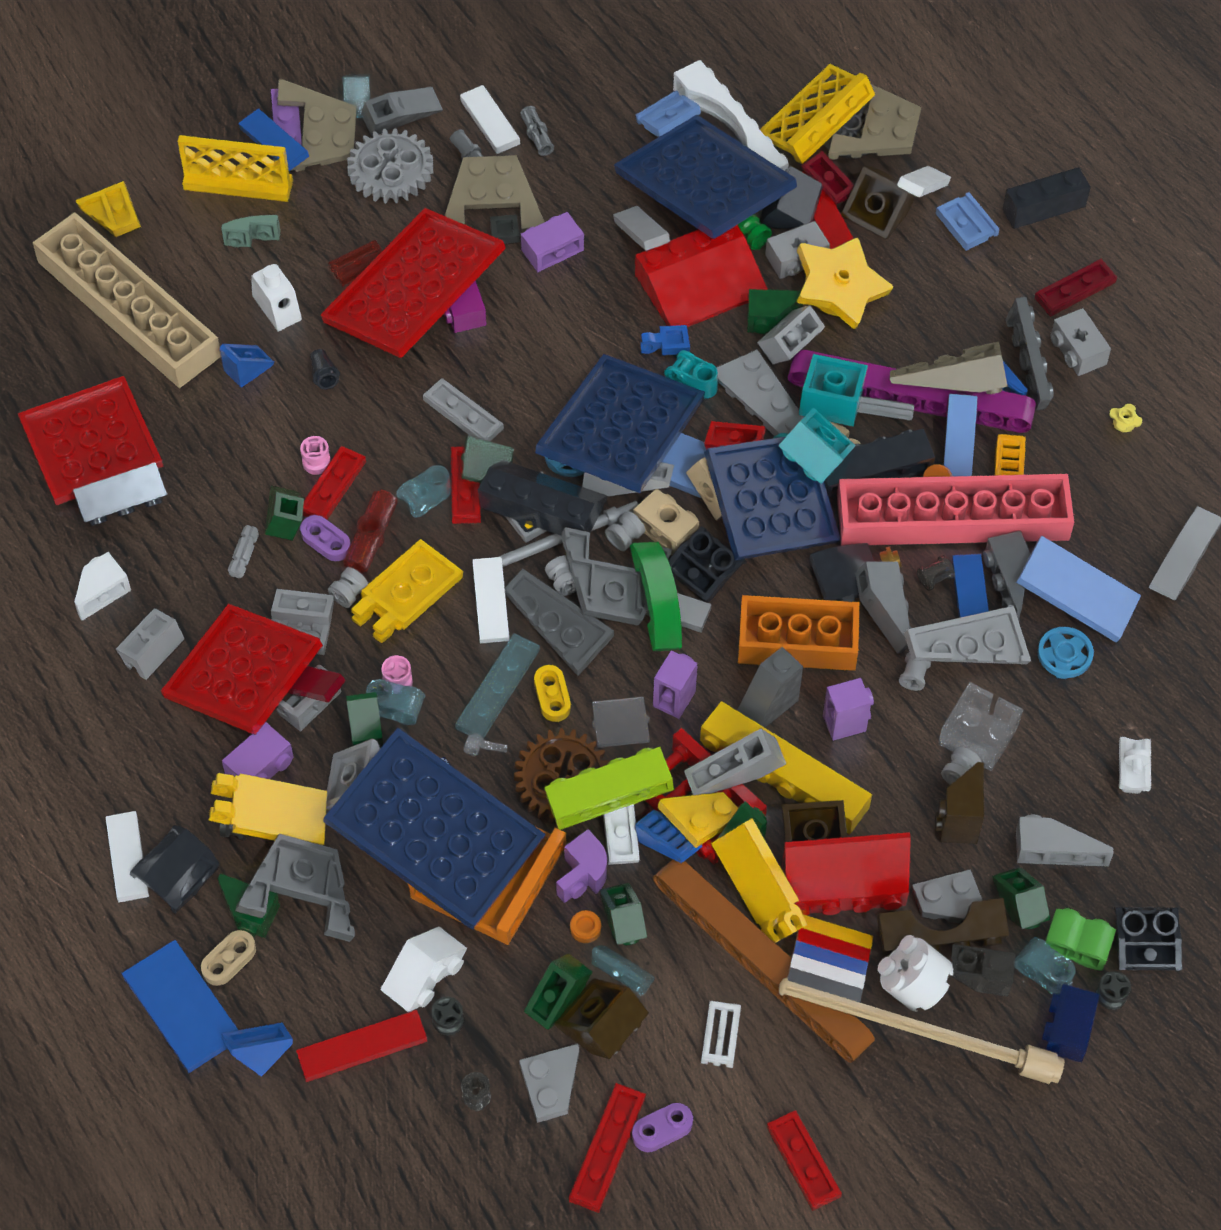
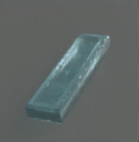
(498, 686)

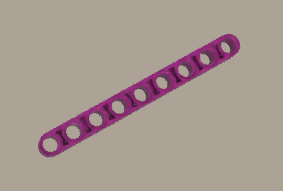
(996, 410)

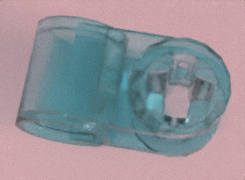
(423, 492)
(397, 701)
(1045, 965)

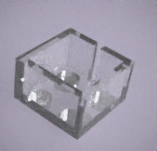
(978, 730)

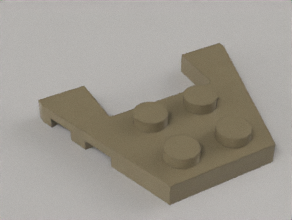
(327, 124)
(887, 128)
(493, 184)

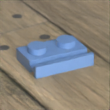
(667, 113)
(967, 221)

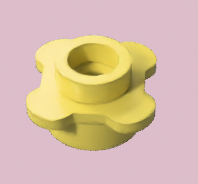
(1125, 424)

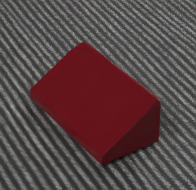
(834, 181)

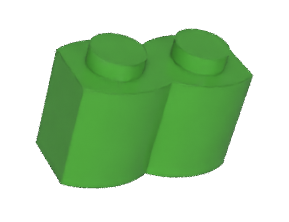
(1080, 938)

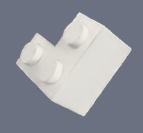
(422, 965)

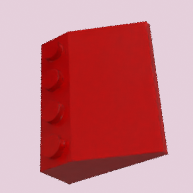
(698, 276)
(849, 873)

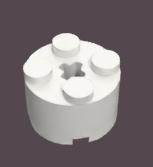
(915, 973)

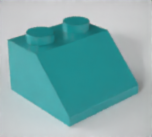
(833, 389)
(816, 446)

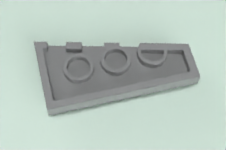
(760, 392)
(974, 638)

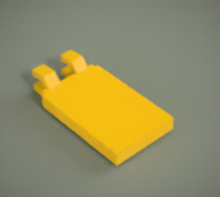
(406, 590)
(269, 807)
(760, 881)

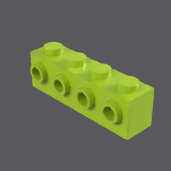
(609, 787)

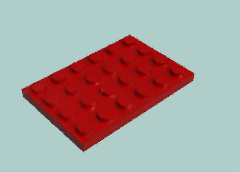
(413, 282)

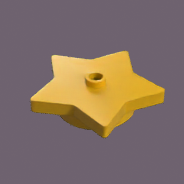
(840, 280)

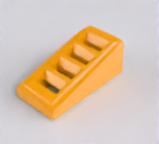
(1009, 447)

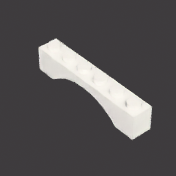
(703, 88)

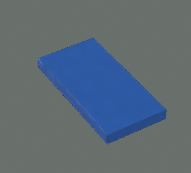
(180, 1005)

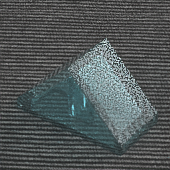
(357, 90)

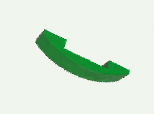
(661, 595)

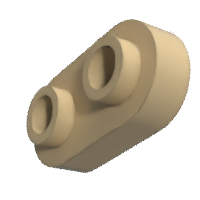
(225, 957)

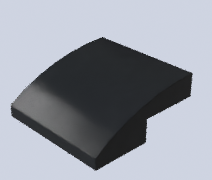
(837, 568)

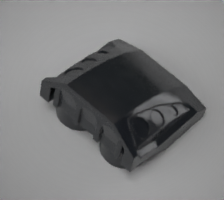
(704, 564)
(177, 867)
(1148, 938)

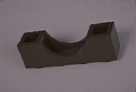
(983, 922)

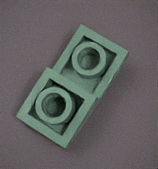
(242, 231)

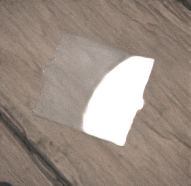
(620, 722)

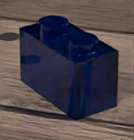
(1071, 1023)

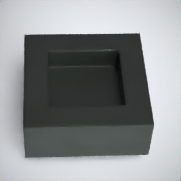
(505, 228)

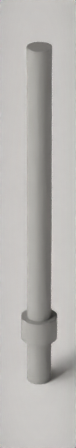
(610, 517)

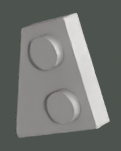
(946, 896)
(550, 1081)

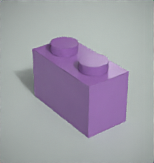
(552, 241)
(675, 684)
(847, 708)
(260, 755)

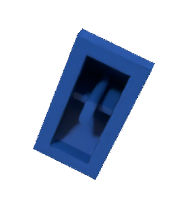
(244, 362)

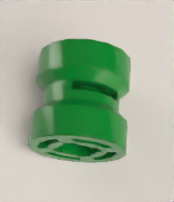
(754, 232)

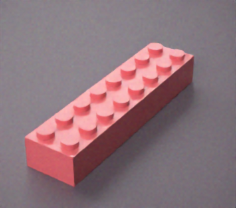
(954, 509)

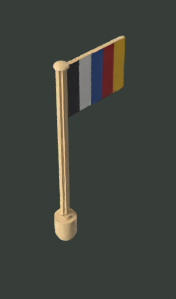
(831, 971)

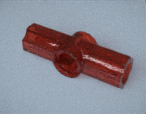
(375, 519)

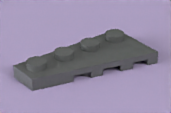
(1021, 319)

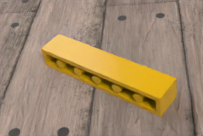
(800, 777)

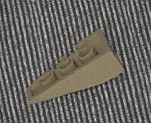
(976, 370)

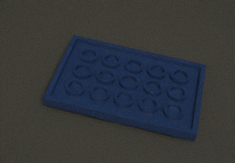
(705, 176)
(620, 423)
(434, 828)

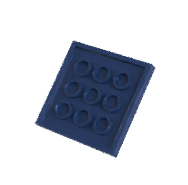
(768, 500)

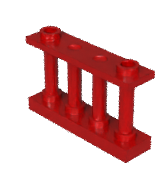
(690, 751)

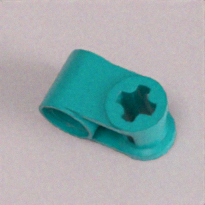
(694, 373)

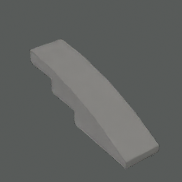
(1186, 553)

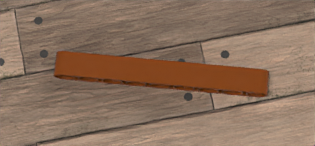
(757, 955)

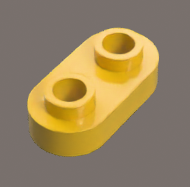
(552, 695)

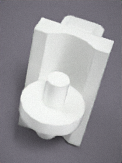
(1134, 765)

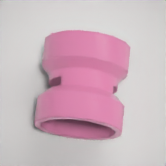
(315, 454)
(397, 670)

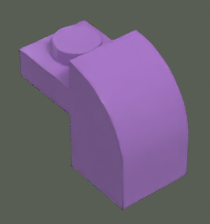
(589, 867)

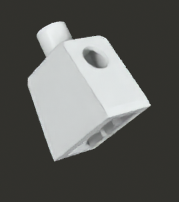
(270, 288)

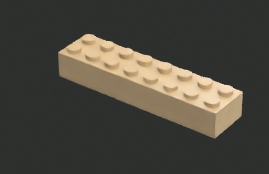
(127, 300)

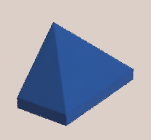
(258, 1046)

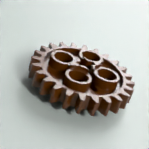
(535, 769)

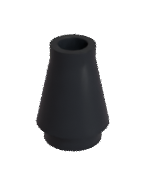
(323, 370)

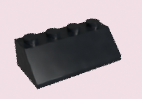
(539, 498)

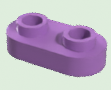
(327, 539)
(664, 1127)

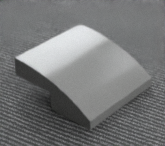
(304, 612)

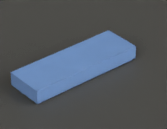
(960, 434)

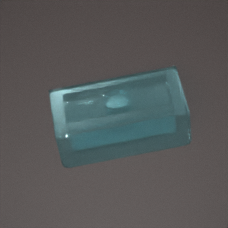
(621, 969)

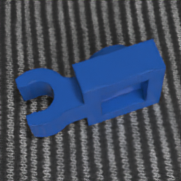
(669, 339)

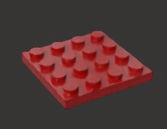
(88, 437)
(242, 668)

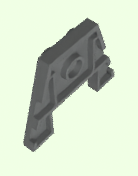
(602, 587)
(305, 873)

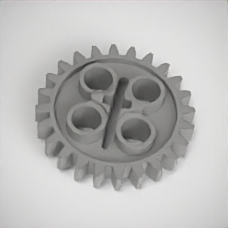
(390, 165)

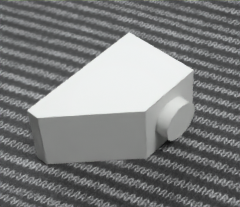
(100, 585)

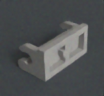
(150, 643)
(302, 710)

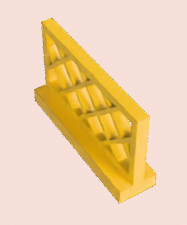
(824, 120)
(231, 178)

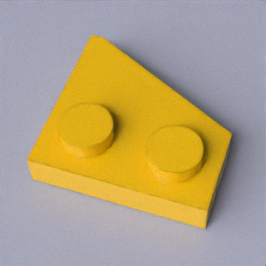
(111, 209)
(699, 815)

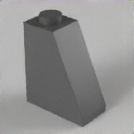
(773, 688)

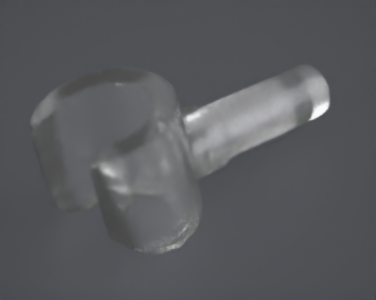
(476, 742)

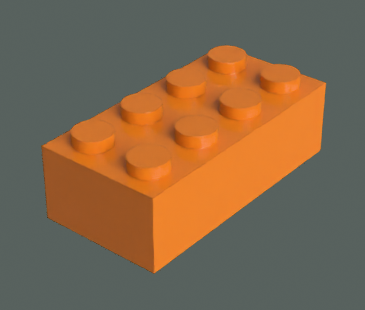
(811, 630)

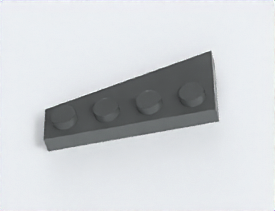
(559, 621)

